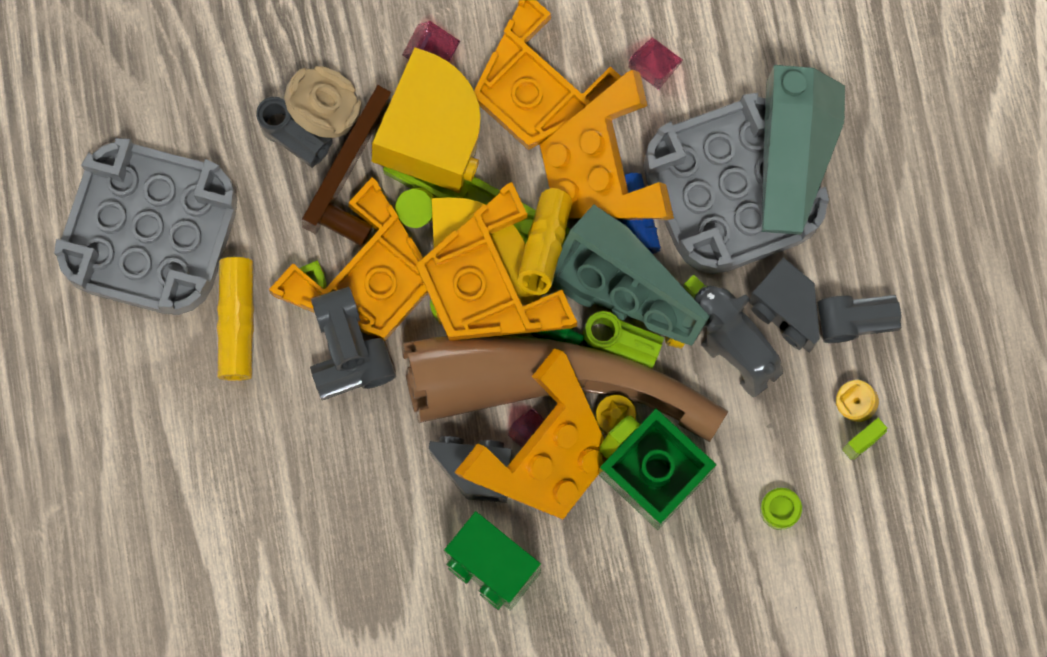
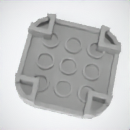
(717, 187)
(147, 228)

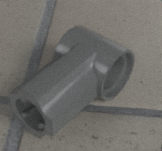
(290, 135)
(846, 318)
(339, 321)
(371, 374)

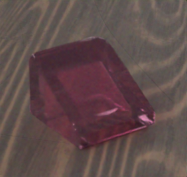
(433, 40)
(654, 62)

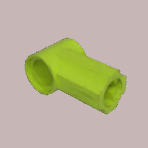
(626, 339)

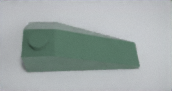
(799, 138)
(615, 270)

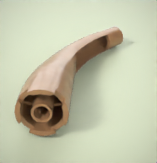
(498, 370)

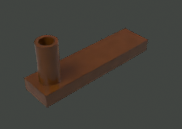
(321, 209)

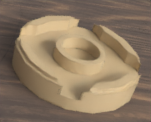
(322, 102)

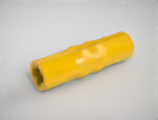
(544, 242)
(235, 319)

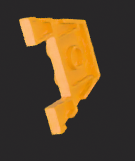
(524, 89)
(587, 161)
(379, 276)
(473, 286)
(558, 457)

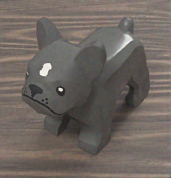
(738, 339)

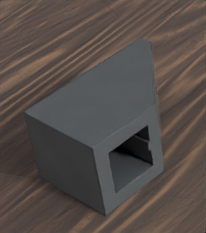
(790, 303)
(450, 454)

